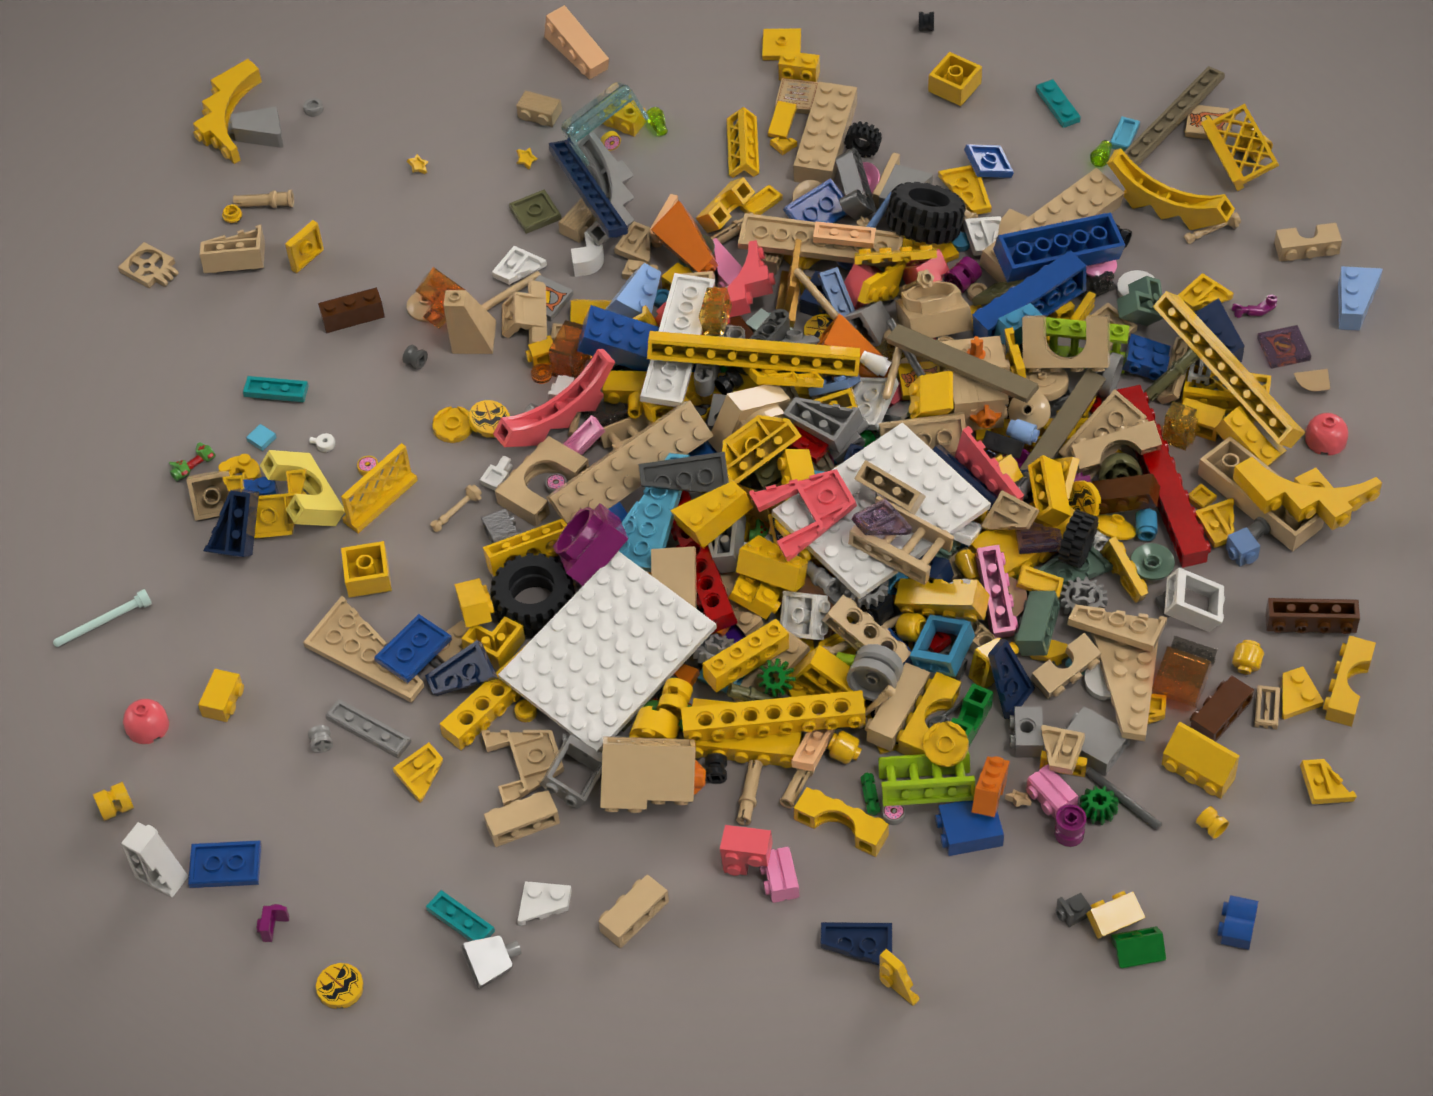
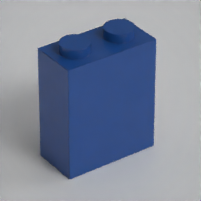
(966, 830)

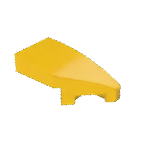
(1055, 653)

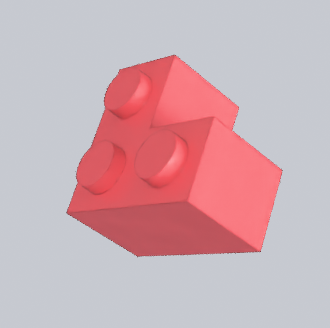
(935, 266)
(855, 281)
(743, 848)

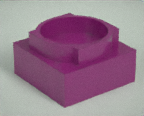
(590, 542)

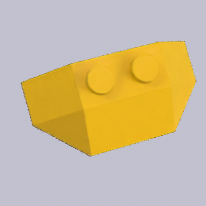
(757, 444)

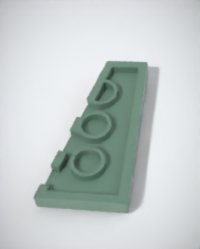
(1094, 566)

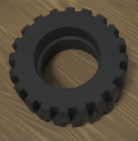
(925, 213)
(528, 573)

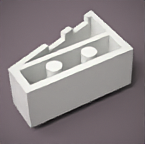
(153, 860)

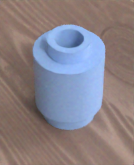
(1022, 431)

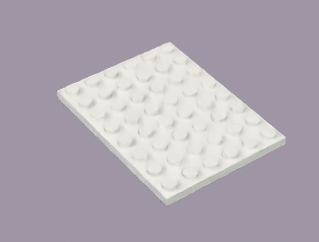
(901, 453)
(607, 651)

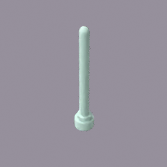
(140, 600)

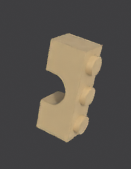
(1293, 246)
(1053, 679)

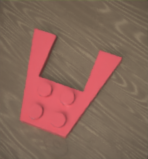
(823, 495)

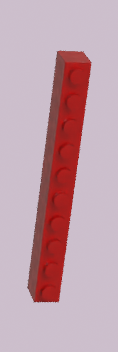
(1173, 500)

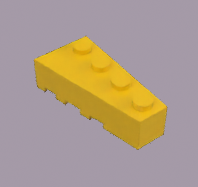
(943, 598)

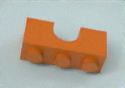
(990, 786)

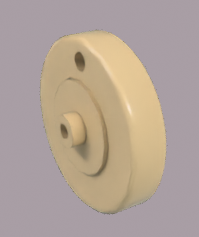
(1050, 384)

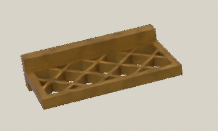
(789, 286)

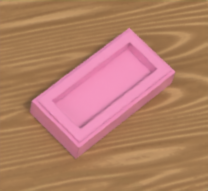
(585, 435)

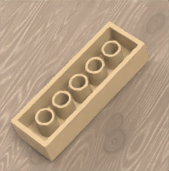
(825, 132)
(1218, 471)

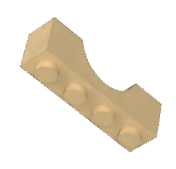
(1142, 438)

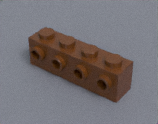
(1312, 615)

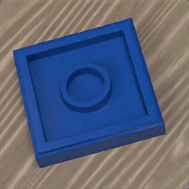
(988, 161)

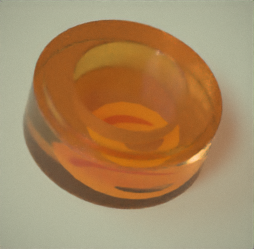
(541, 373)

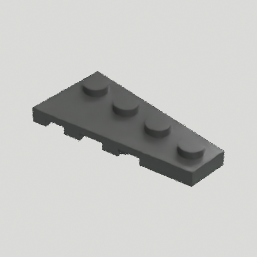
(689, 474)

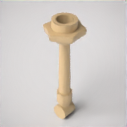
(1233, 221)
(924, 279)
(472, 493)
(888, 692)

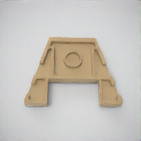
(532, 754)

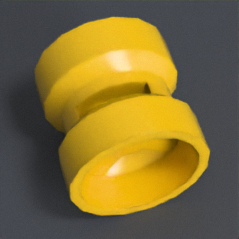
(1210, 820)

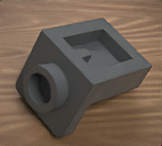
(1073, 909)

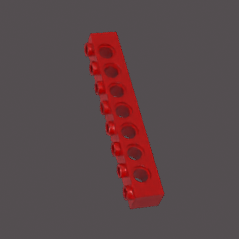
(723, 613)

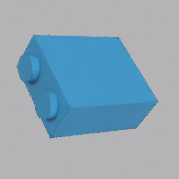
(1014, 320)

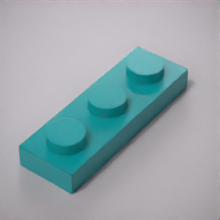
(1058, 103)
(275, 389)
(459, 917)

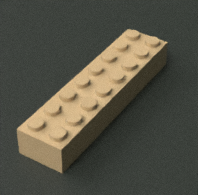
(1087, 197)
(618, 471)

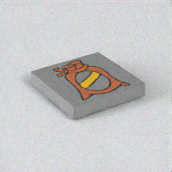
(556, 296)

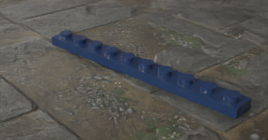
(588, 189)

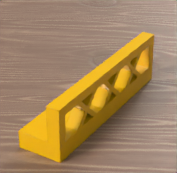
(746, 140)

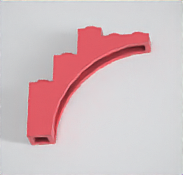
(751, 282)
(558, 413)

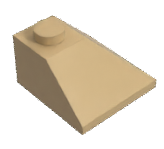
(207, 494)

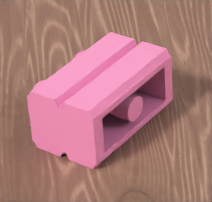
(1050, 791)
(780, 876)

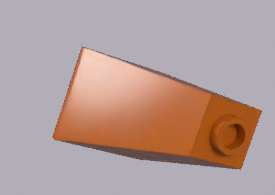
(683, 238)
(844, 334)

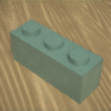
(1037, 623)

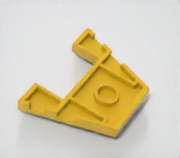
(784, 378)
(271, 512)

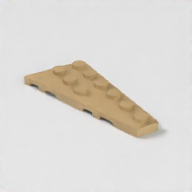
(353, 645)
(1129, 679)

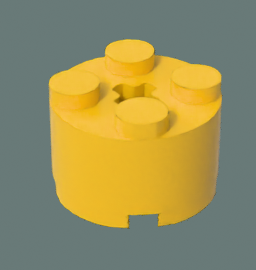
(655, 724)

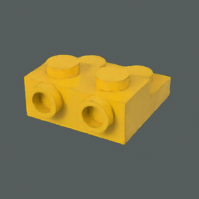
(756, 595)

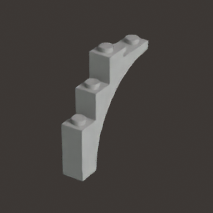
(611, 179)

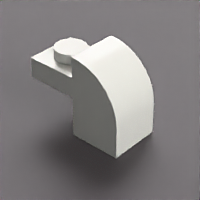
(587, 259)

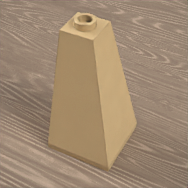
(468, 324)

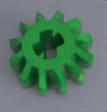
(776, 668)
(1099, 804)

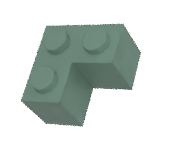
(1139, 303)

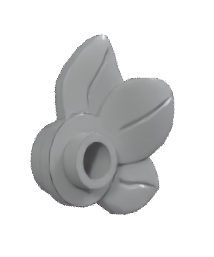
(797, 336)

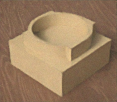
(934, 310)
(744, 406)

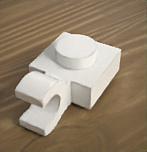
(496, 474)

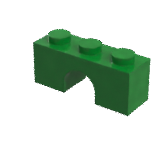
(974, 710)

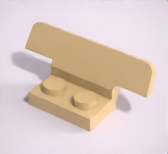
(527, 312)

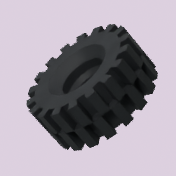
(1078, 539)

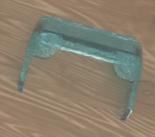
(597, 112)

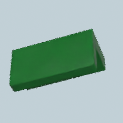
(1139, 947)

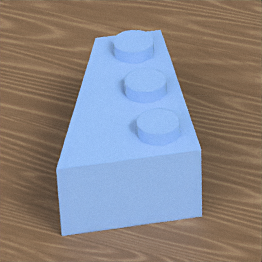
(636, 292)
(1356, 294)

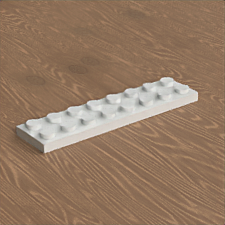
(668, 380)

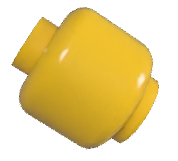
(910, 626)
(1248, 657)
(844, 747)

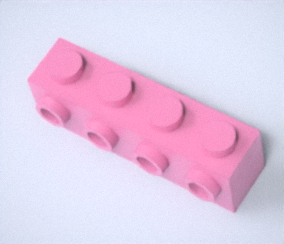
(995, 581)

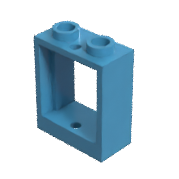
(938, 662)

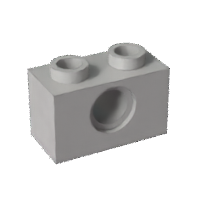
(1029, 720)

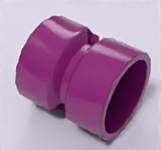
(963, 273)
(1070, 825)

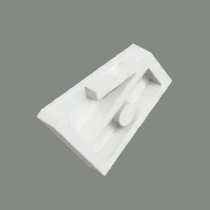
(981, 232)
(517, 265)
(543, 900)

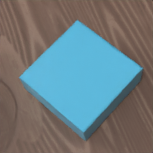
(261, 437)

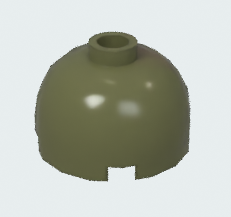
(1118, 466)

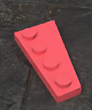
(987, 470)

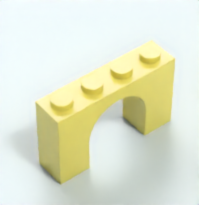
(321, 505)

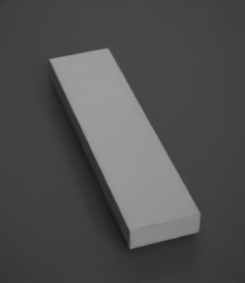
(368, 728)

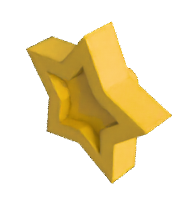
(525, 157)
(417, 164)

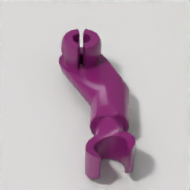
(1259, 310)

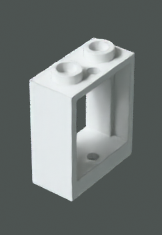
(1190, 614)

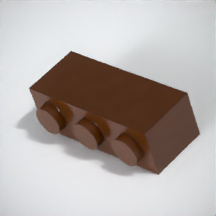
(351, 310)
(1128, 493)
(1222, 708)

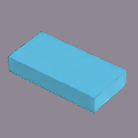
(1124, 133)

